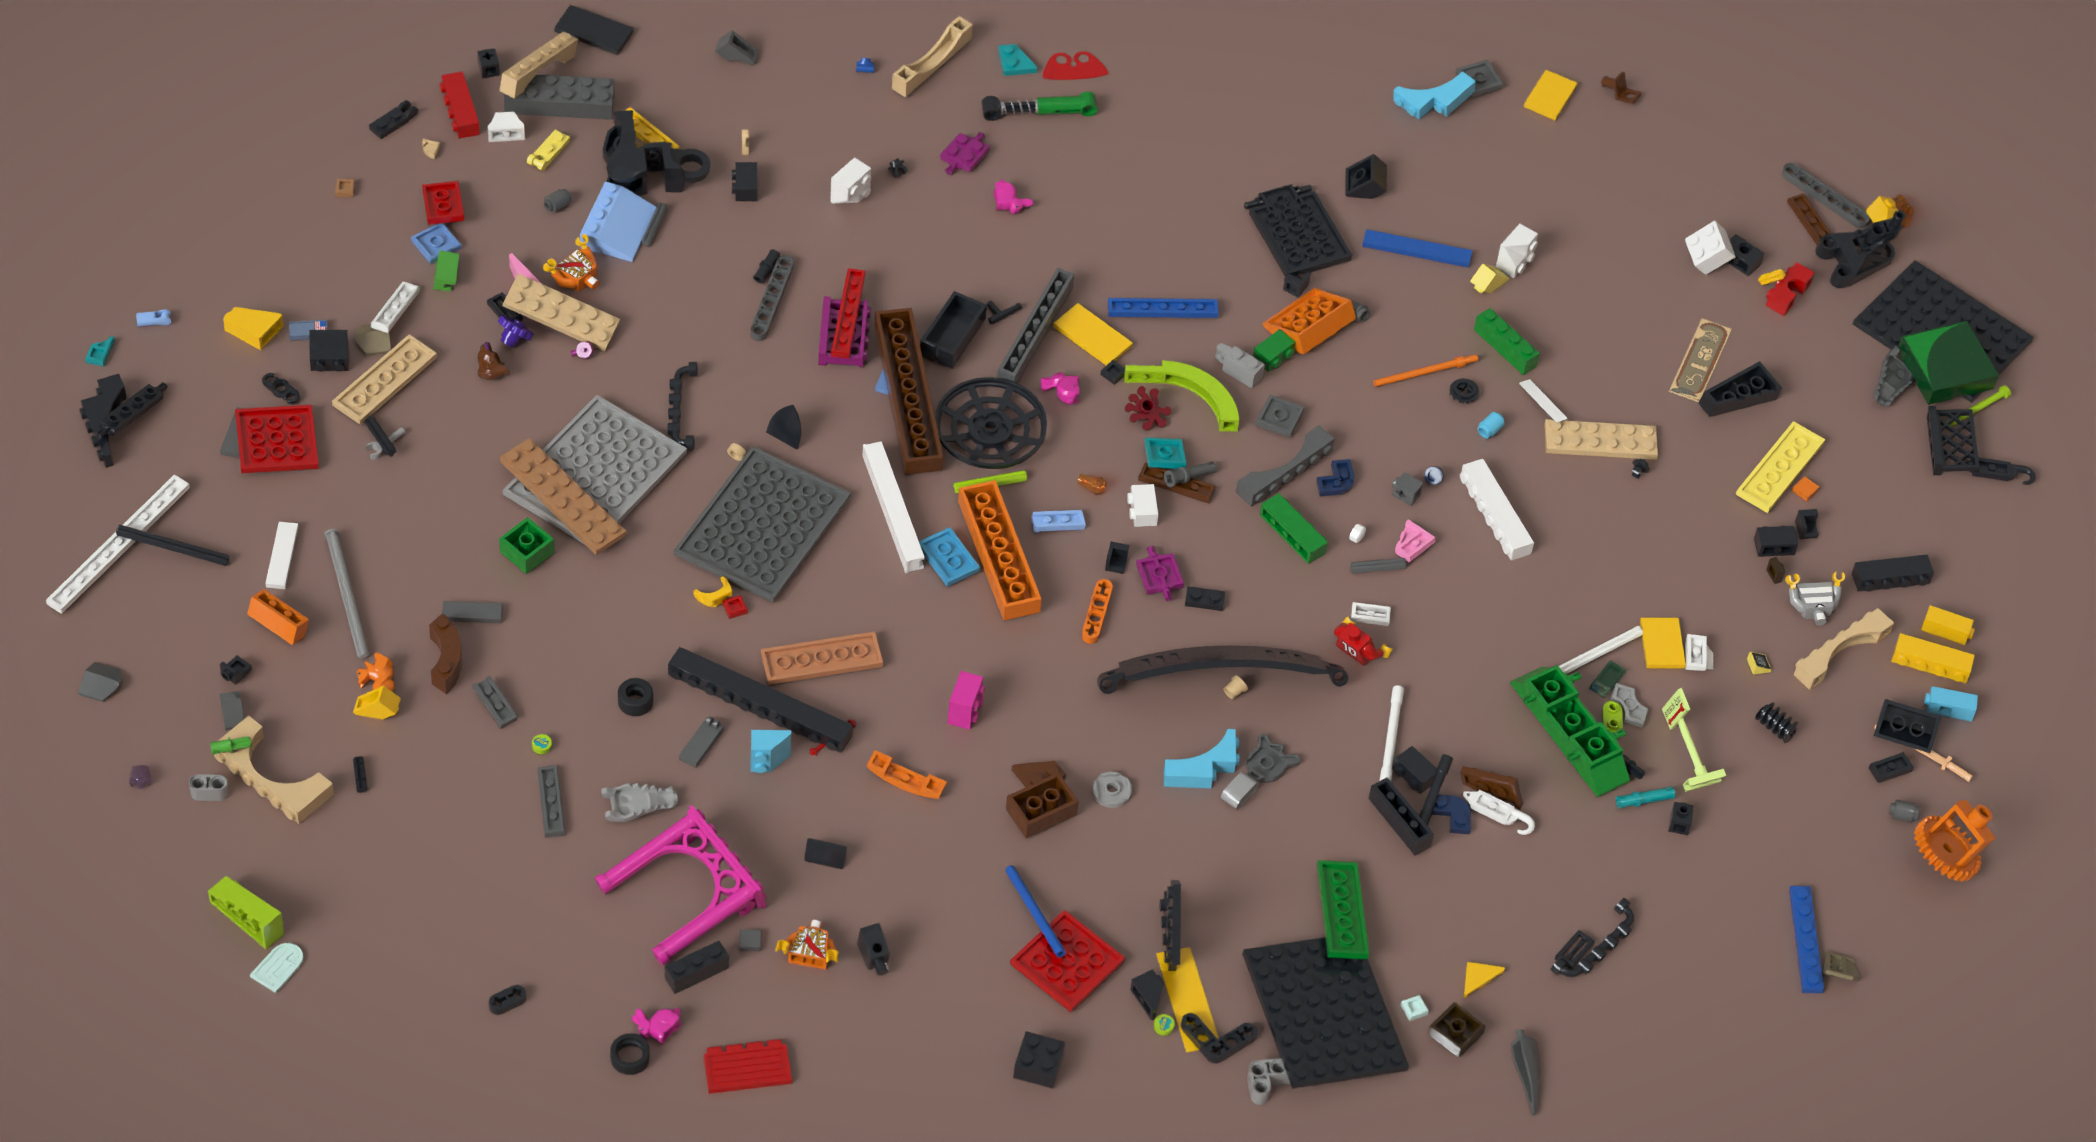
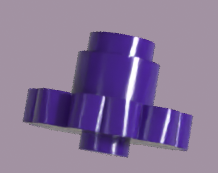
(513, 331)

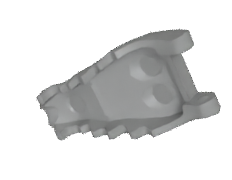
(635, 801)

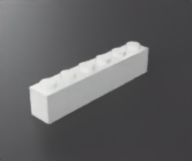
(1496, 509)

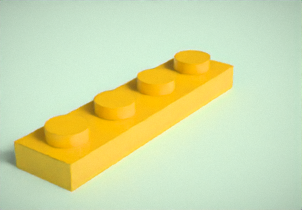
(649, 133)

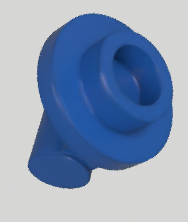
(865, 65)

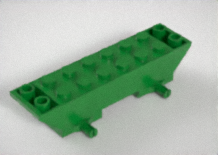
(1584, 742)

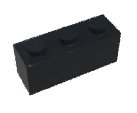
(696, 967)

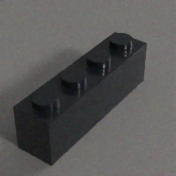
(1892, 573)
(1401, 816)

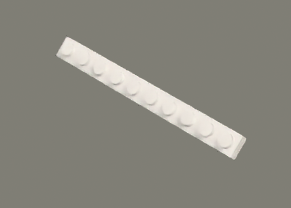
(116, 545)

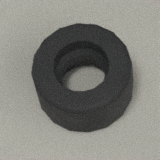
(631, 687)

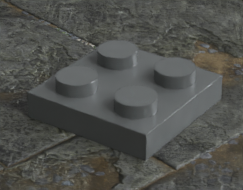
(1484, 75)
(1279, 416)

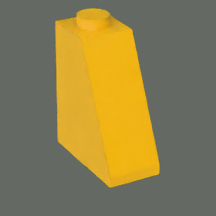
(253, 326)

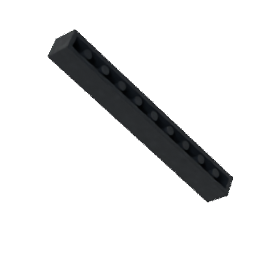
(760, 700)

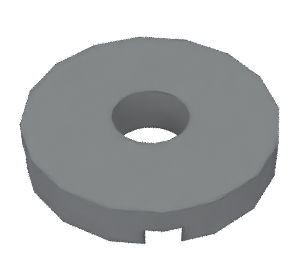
(1108, 798)

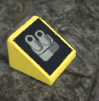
(1758, 663)

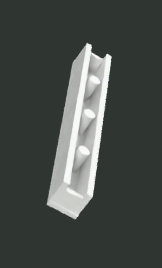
(893, 506)

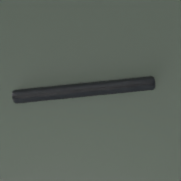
(173, 545)

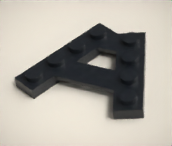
(1172, 923)

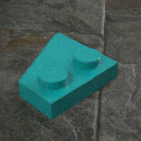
(1015, 61)

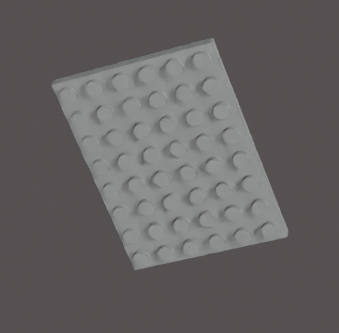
(608, 457)

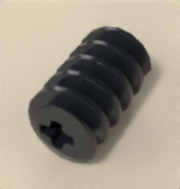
(1777, 722)

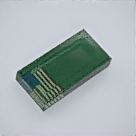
(1607, 679)

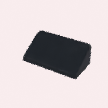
(825, 853)

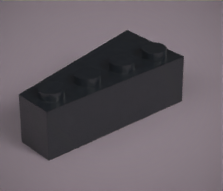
(1740, 391)

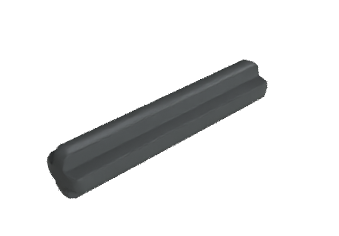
(654, 224)
(1378, 565)

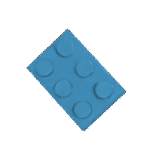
(949, 557)

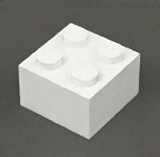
(1710, 247)

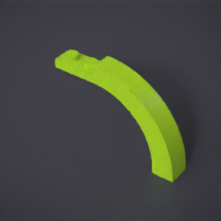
(1194, 380)

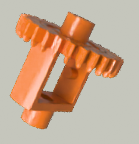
(1948, 847)

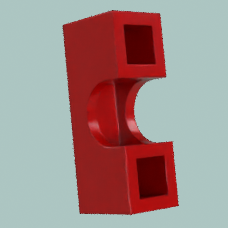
(1782, 296)

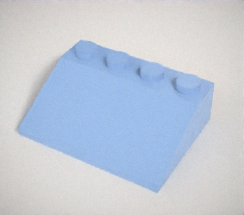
(617, 222)

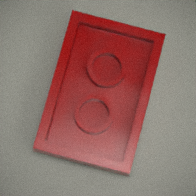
(443, 202)

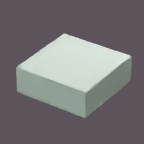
(1414, 1008)

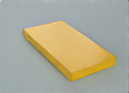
(1092, 334)

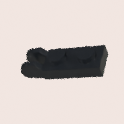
(393, 119)

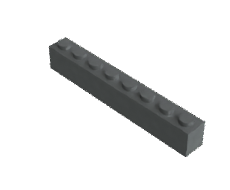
(1036, 326)

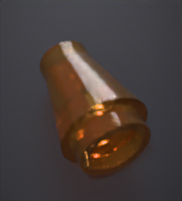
(1092, 483)

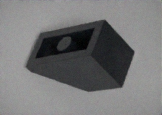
(1148, 991)

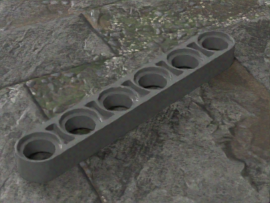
(1827, 193)
(772, 297)

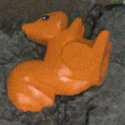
(380, 672)

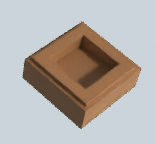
(345, 188)

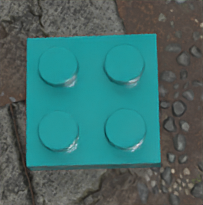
(1164, 453)

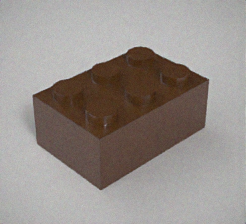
(1042, 805)

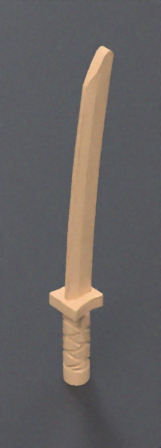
(1946, 763)

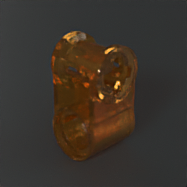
(1903, 205)

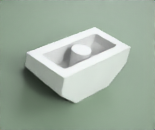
(505, 127)
(1697, 653)

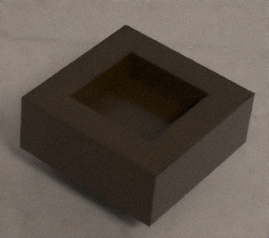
(1775, 570)

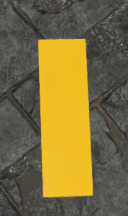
(1187, 994)

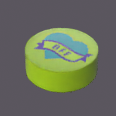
(541, 744)
(1164, 1025)

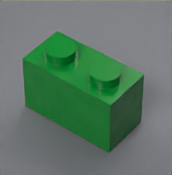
(1275, 350)

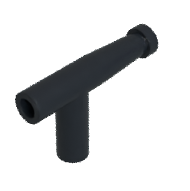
(998, 314)

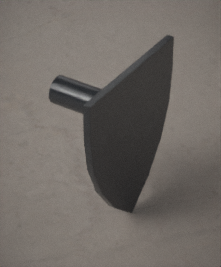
(786, 426)

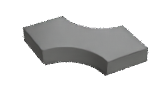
(1633, 711)

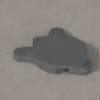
(1268, 762)

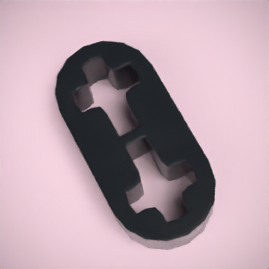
(507, 999)

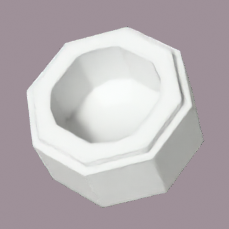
(1357, 533)

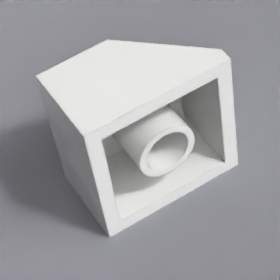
(851, 183)
(1517, 251)

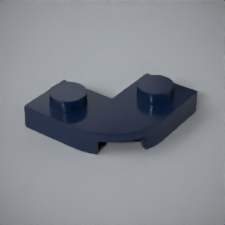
(1340, 481)
(1457, 810)

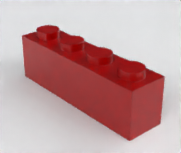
(460, 105)

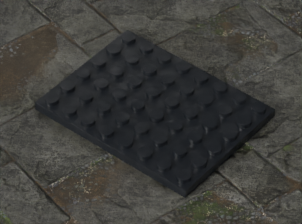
(1927, 301)
(1324, 1013)

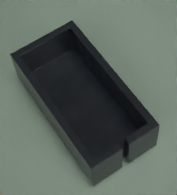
(953, 329)

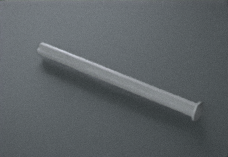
(347, 593)

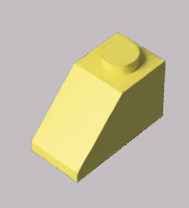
(1488, 279)

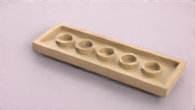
(561, 312)
(384, 379)
(1601, 439)

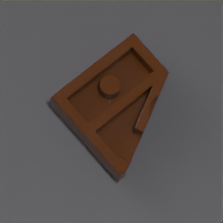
(1033, 772)

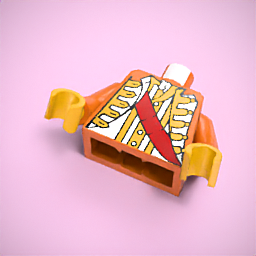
(577, 269)
(809, 946)

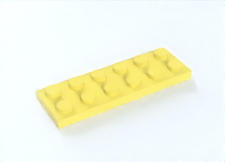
(1780, 467)

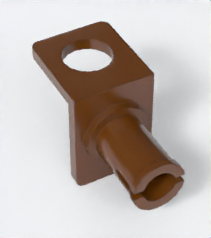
(1620, 88)

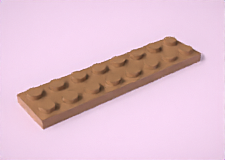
(562, 496)

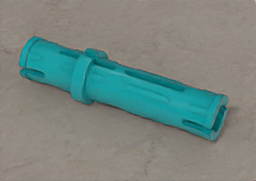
(1638, 798)

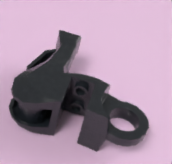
(631, 161)

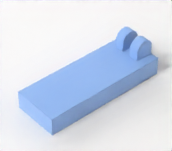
(1058, 520)

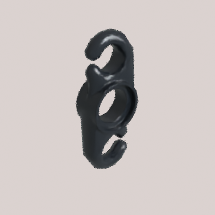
(280, 382)

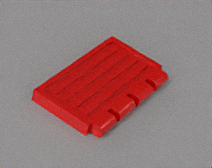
(747, 1067)

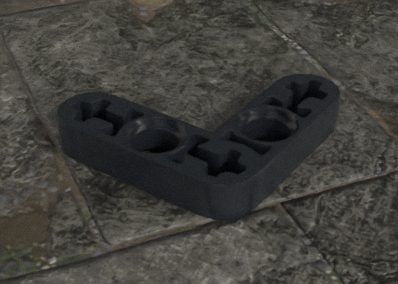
(1213, 1043)

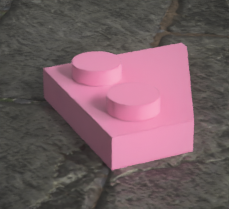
(1413, 541)

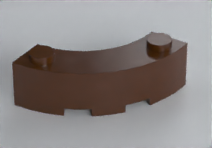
(448, 667)

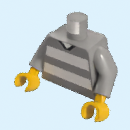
(1815, 599)

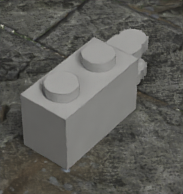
(1240, 365)

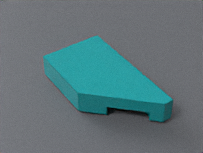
(99, 352)

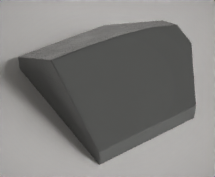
(99, 682)

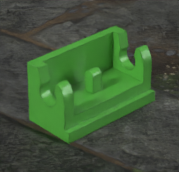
(445, 270)

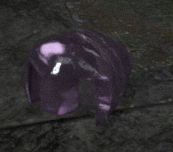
(139, 775)

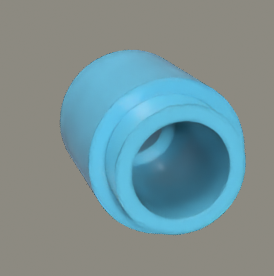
(1491, 425)

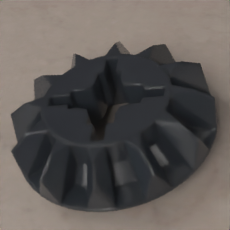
(1459, 385)

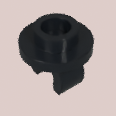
(895, 165)
(1639, 467)

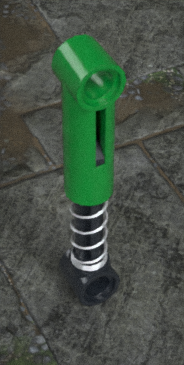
(1083, 104)

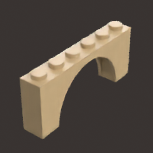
(294, 799)

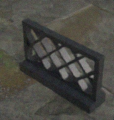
(1936, 440)

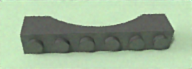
(1258, 485)

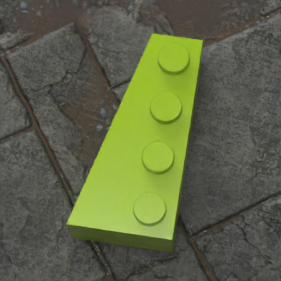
(247, 911)

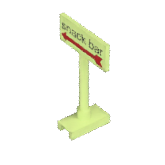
(1674, 713)

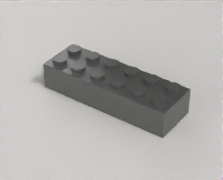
(565, 97)

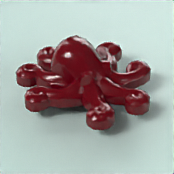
(1147, 408)

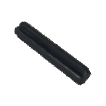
(380, 436)

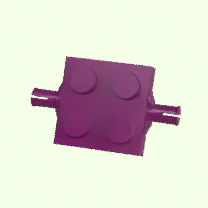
(964, 152)
(1159, 573)

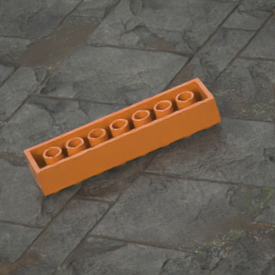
(999, 550)

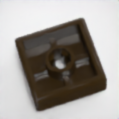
(1446, 1025)

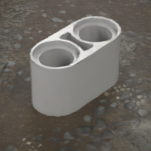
(209, 787)
(1239, 790)

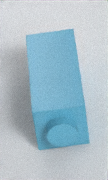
(1951, 703)

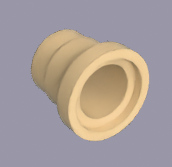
(1235, 687)

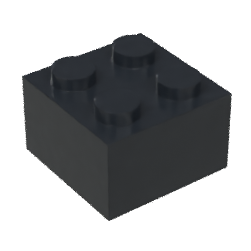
(1039, 1059)

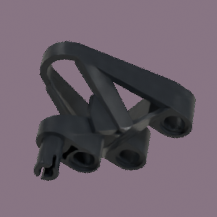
(1871, 241)

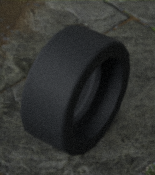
(630, 1068)

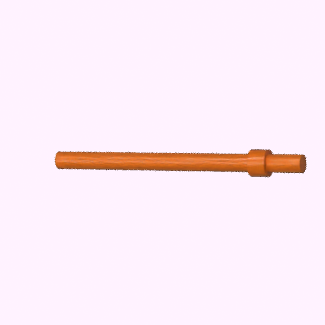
(1457, 362)

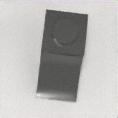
(736, 48)

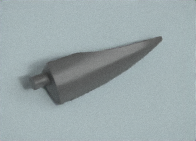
(1526, 1060)

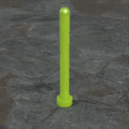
(2004, 392)

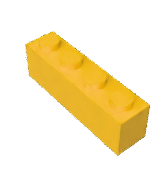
(1933, 658)

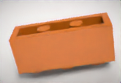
(278, 616)

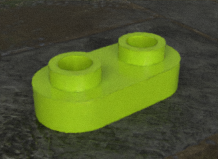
(1611, 716)

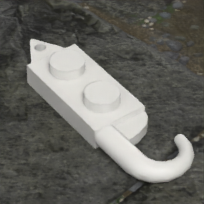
(1498, 810)

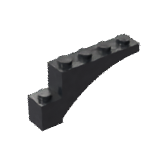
(109, 397)

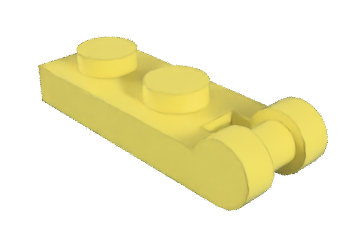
(548, 150)

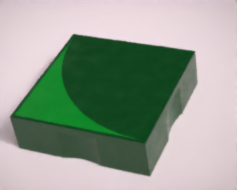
(1947, 362)

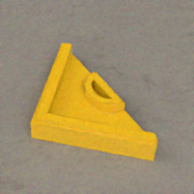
(1479, 975)

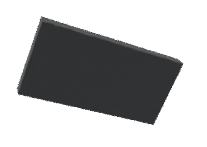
(594, 29)

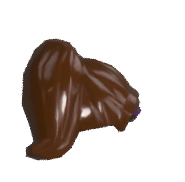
(489, 363)

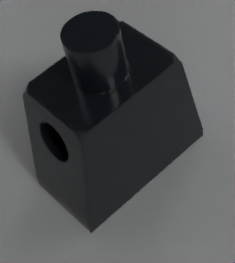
(874, 948)

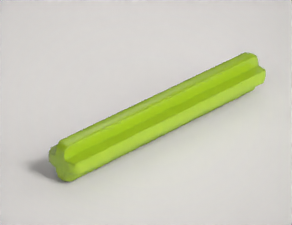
(1001, 479)

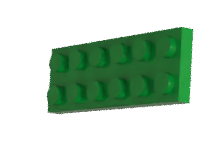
(1342, 909)

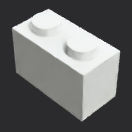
(1143, 505)

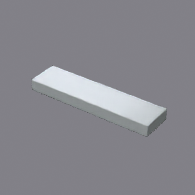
(395, 307)
(282, 555)

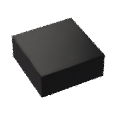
(1113, 372)

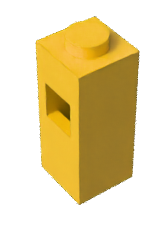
(1948, 625)

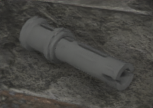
(1184, 474)

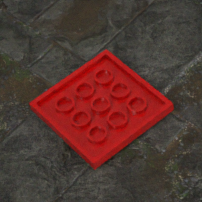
(276, 439)
(1075, 974)

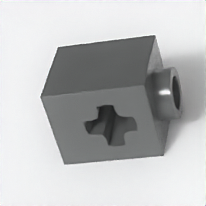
(1407, 488)

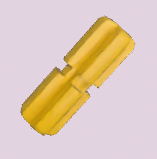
(1771, 277)

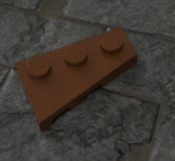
(1499, 785)

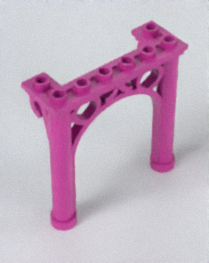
(686, 831)

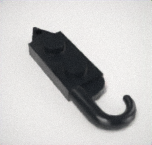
(2001, 470)

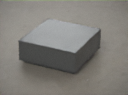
(749, 940)

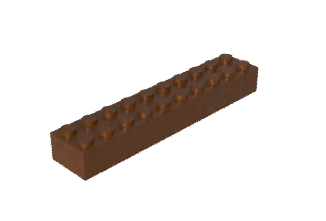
(908, 391)

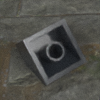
(1366, 178)
(329, 350)

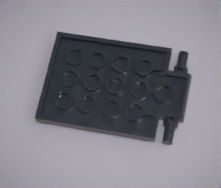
(1297, 229)

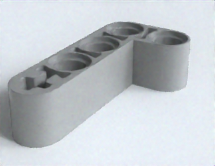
(1266, 1079)

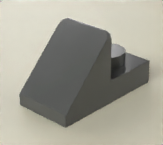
(231, 709)

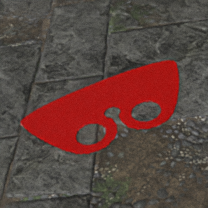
(1083, 70)

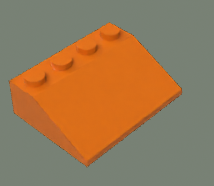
(1312, 318)

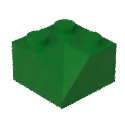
(526, 545)

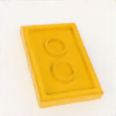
(1550, 95)
(1662, 643)

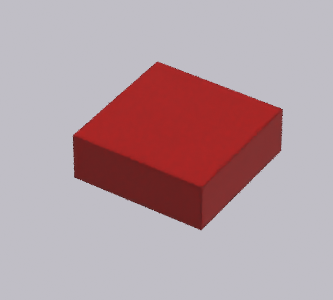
(735, 607)

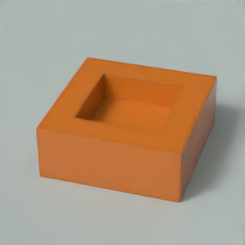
(1805, 488)

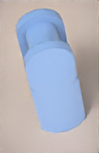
(154, 318)

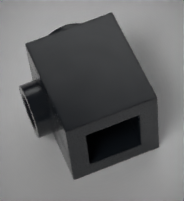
(1681, 818)

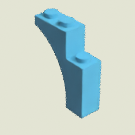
(1442, 98)
(1202, 769)

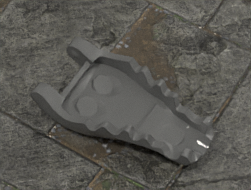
(1893, 378)

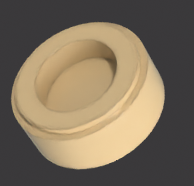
(736, 452)

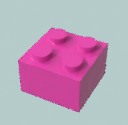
(965, 700)

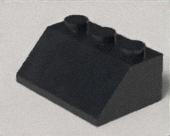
(1907, 726)

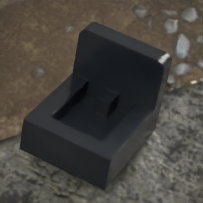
(235, 669)

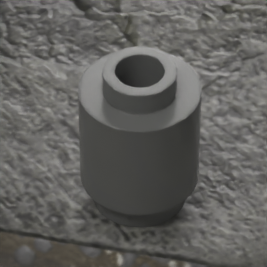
(557, 200)
(1904, 811)

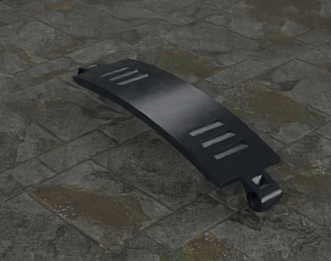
(1218, 657)

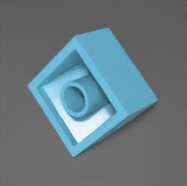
(769, 749)

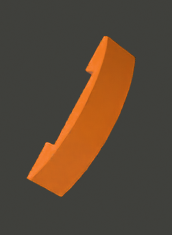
(904, 778)

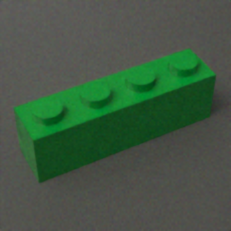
(1506, 341)
(1293, 528)

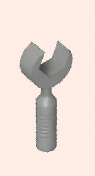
(375, 445)

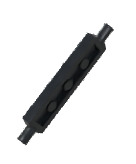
(130, 410)

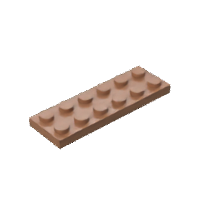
(821, 658)

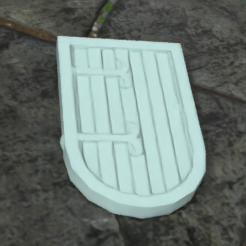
(278, 966)

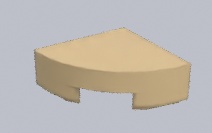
(745, 142)
(431, 148)

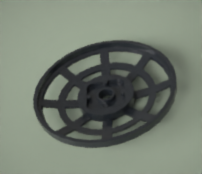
(991, 417)

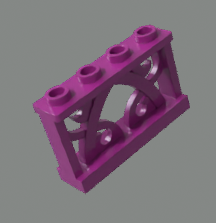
(830, 313)

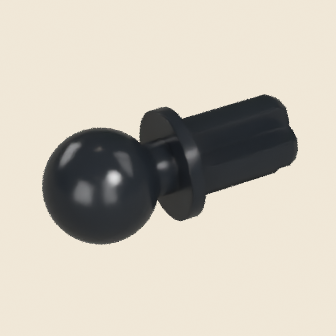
(1632, 768)

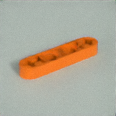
(1097, 611)

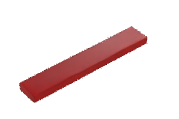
(848, 313)

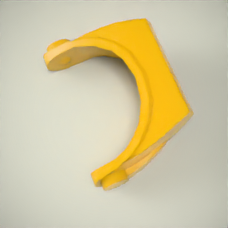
(715, 598)

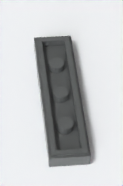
(551, 801)

